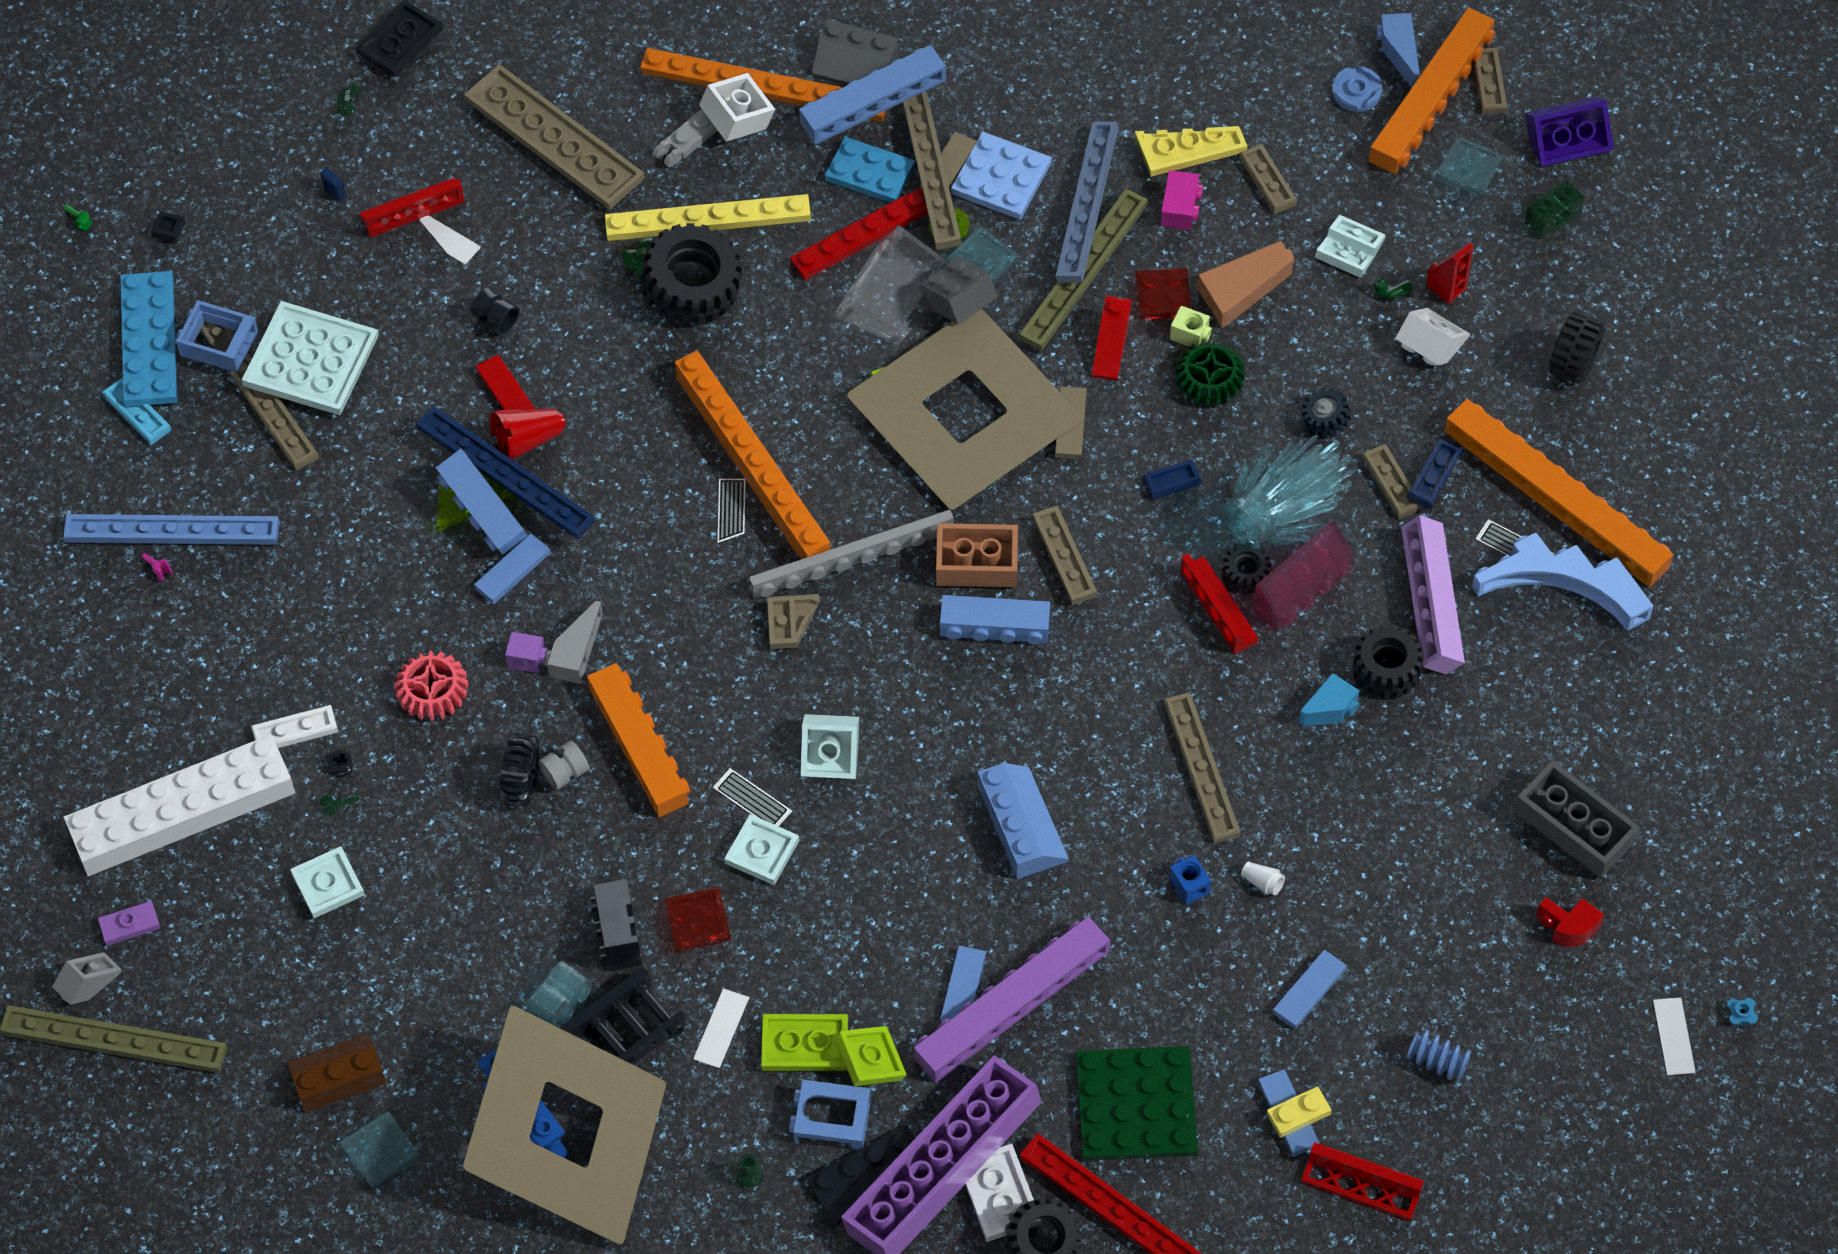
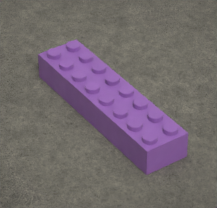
(942, 1159)

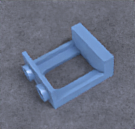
(831, 1132)

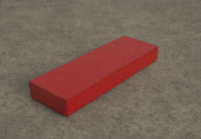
(503, 385)

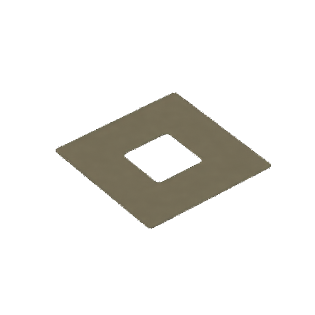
(954, 469)
(501, 1147)

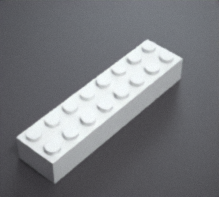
(179, 805)

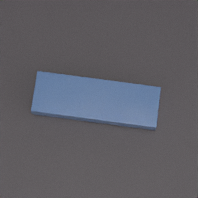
(512, 568)
(963, 981)
(1309, 989)
(1277, 1090)

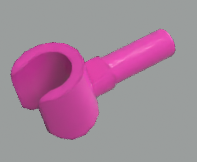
(160, 567)

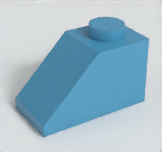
(1330, 703)

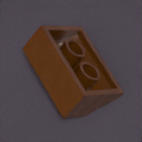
(336, 1072)

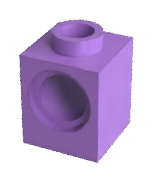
(525, 652)

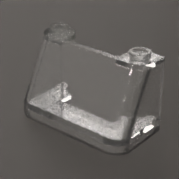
(889, 286)

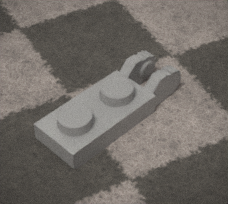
(686, 139)

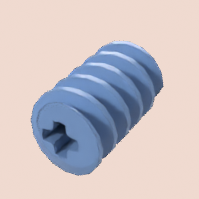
(1438, 1055)

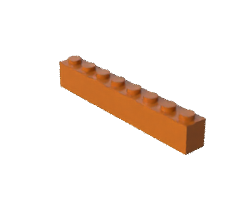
(1432, 91)

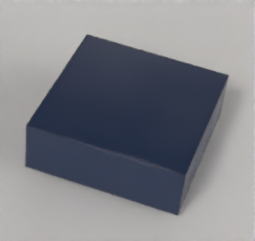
(333, 184)

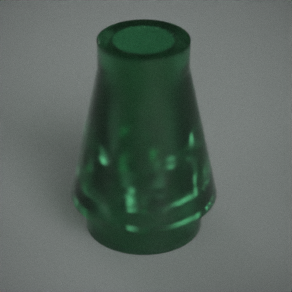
(749, 1172)

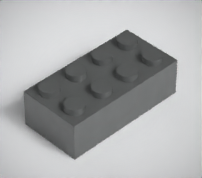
(1576, 819)

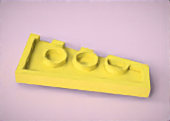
(1188, 148)

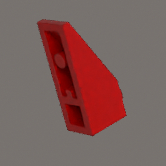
(1451, 274)
(1112, 338)

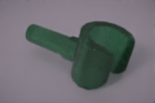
(333, 808)

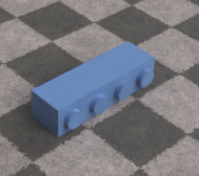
(481, 501)
(995, 619)

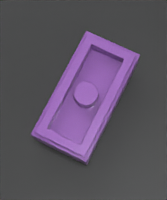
(129, 923)

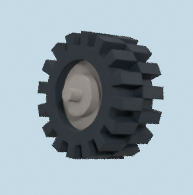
(1326, 412)

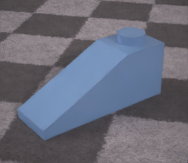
(1399, 44)

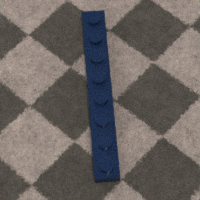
(506, 473)

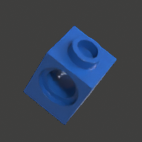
(1190, 889)

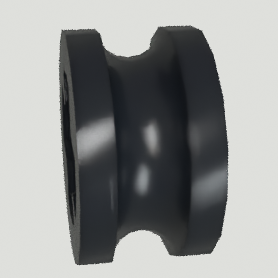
(344, 769)

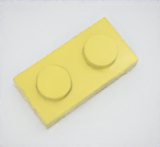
(1299, 1112)

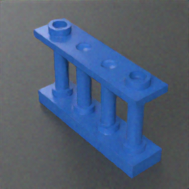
(545, 1128)

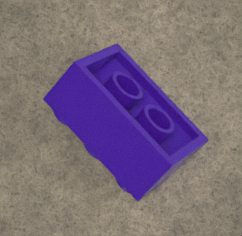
(1570, 130)

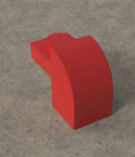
(1573, 927)

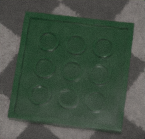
(1136, 1103)

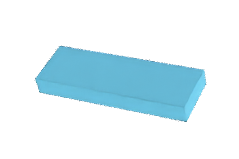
(141, 418)

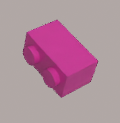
(1180, 200)

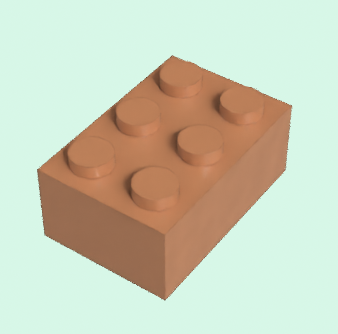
(977, 555)

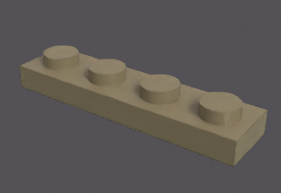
(1064, 555)

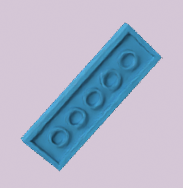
(148, 338)

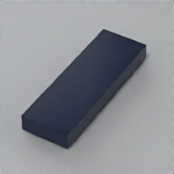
(1434, 473)

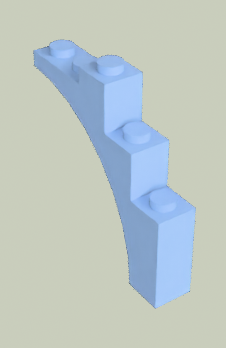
(1569, 569)

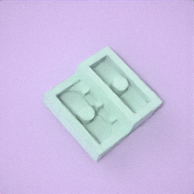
(1350, 246)

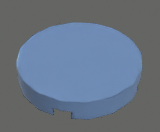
(1357, 89)

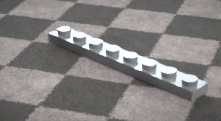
(848, 555)

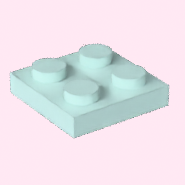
(761, 849)
(327, 882)

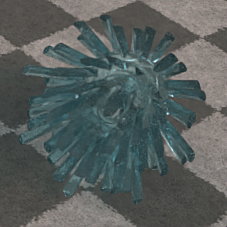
(1293, 496)

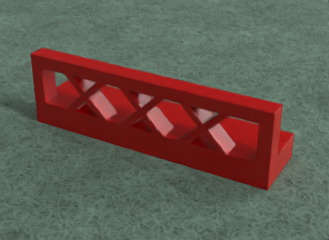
(412, 207)
(1218, 603)
(1364, 1171)

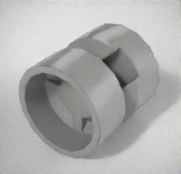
(561, 766)

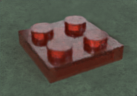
(1162, 292)
(697, 919)

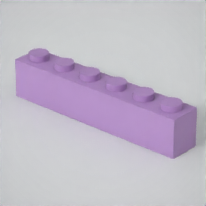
(1432, 594)

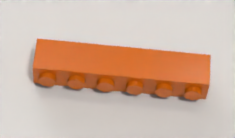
(638, 740)

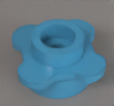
(1739, 1018)

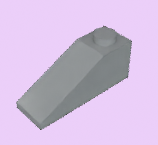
(574, 645)

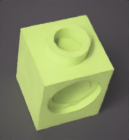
(1186, 319)

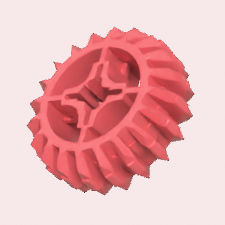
(444, 693)

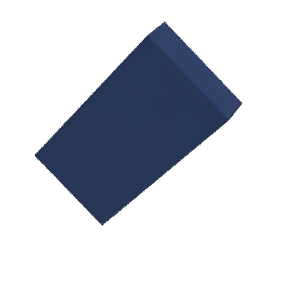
(1172, 479)

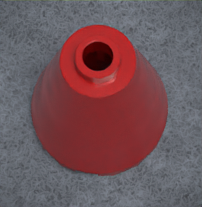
(524, 429)

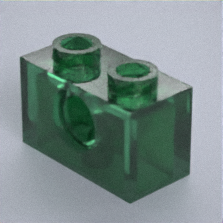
(1554, 209)

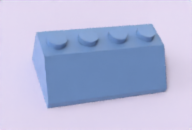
(1021, 819)

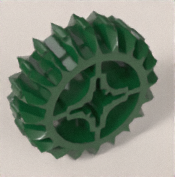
(1226, 373)

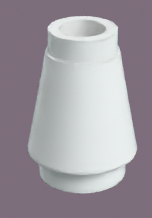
(1263, 877)

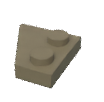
(790, 618)

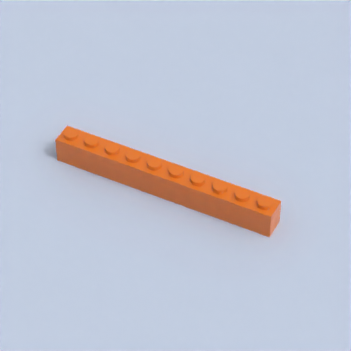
(750, 456)
(1558, 492)

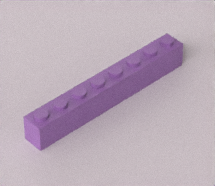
(1011, 999)

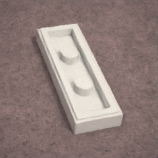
(298, 727)

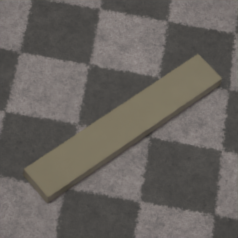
(1201, 768)

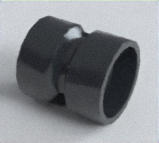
(494, 311)

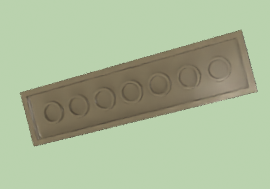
(554, 136)

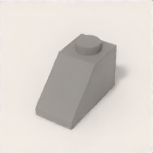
(85, 977)

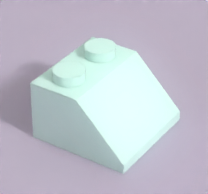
(829, 746)

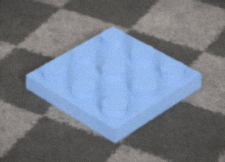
(1001, 175)

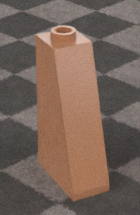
(1244, 281)

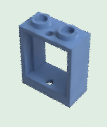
(245, 334)

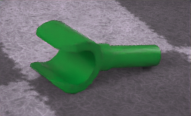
(82, 219)

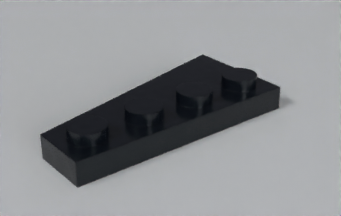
(847, 1179)

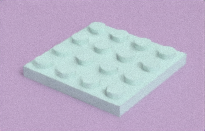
(310, 358)

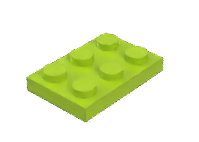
(802, 1042)

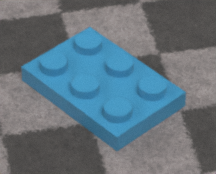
(869, 170)

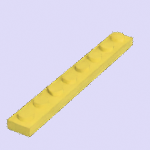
(716, 216)

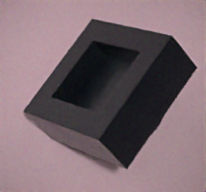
(168, 226)

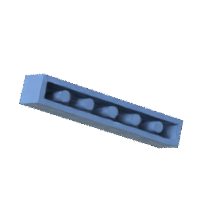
(872, 94)

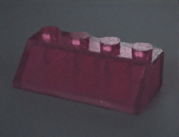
(1303, 577)

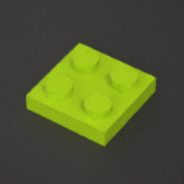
(870, 1056)

